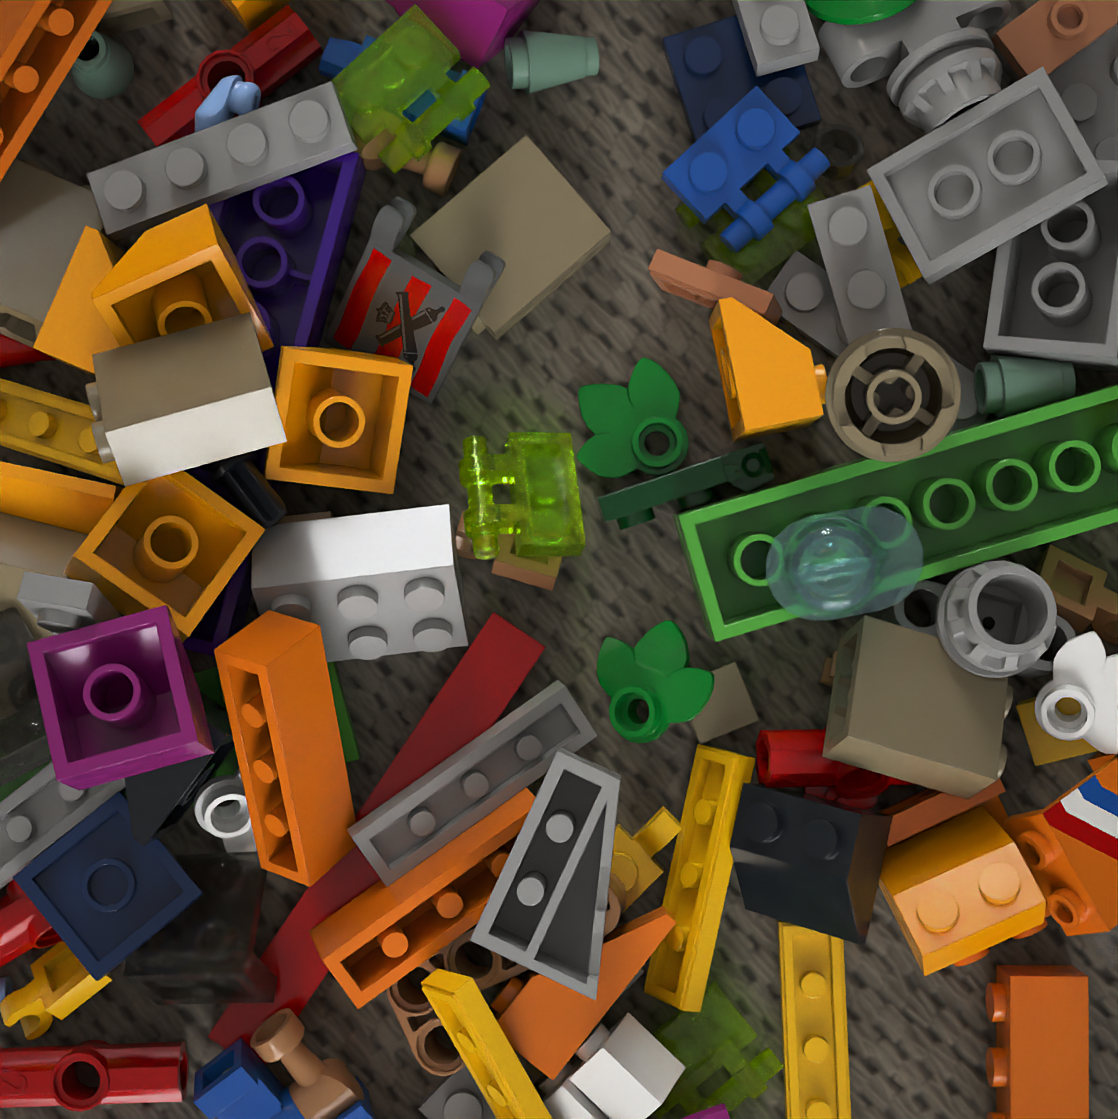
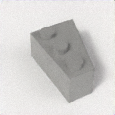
(557, 877)

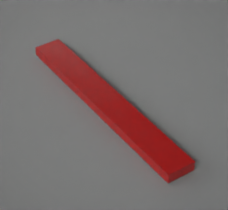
(459, 713)

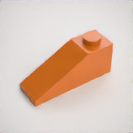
(552, 1021)

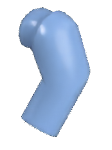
(226, 99)

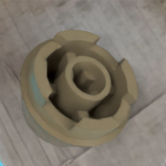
(893, 394)

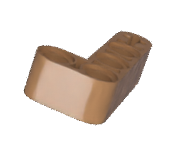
(418, 1016)

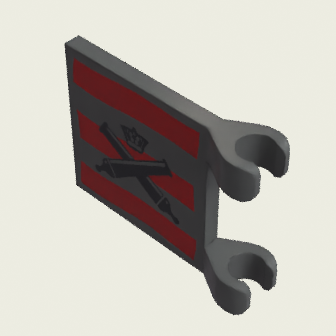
(408, 308)

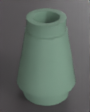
(548, 60)
(106, 73)
(1020, 384)

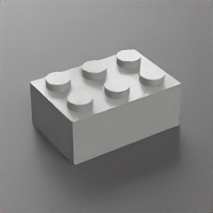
(1060, 285)
(367, 580)

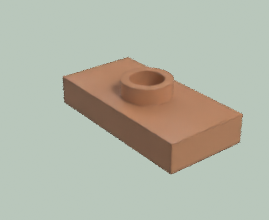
(1054, 33)
(710, 284)

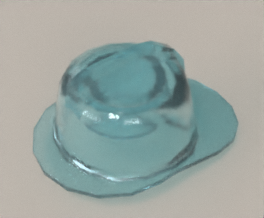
(844, 563)

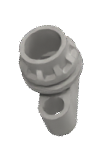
(931, 50)
(991, 619)

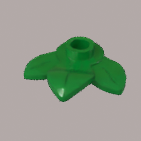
(624, 419)
(653, 673)

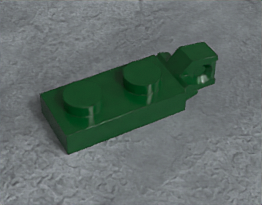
(689, 485)

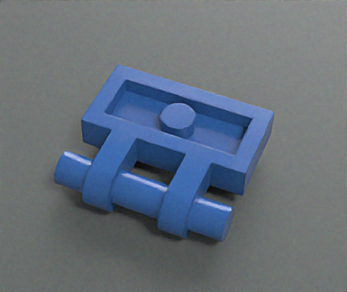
(731, 156)

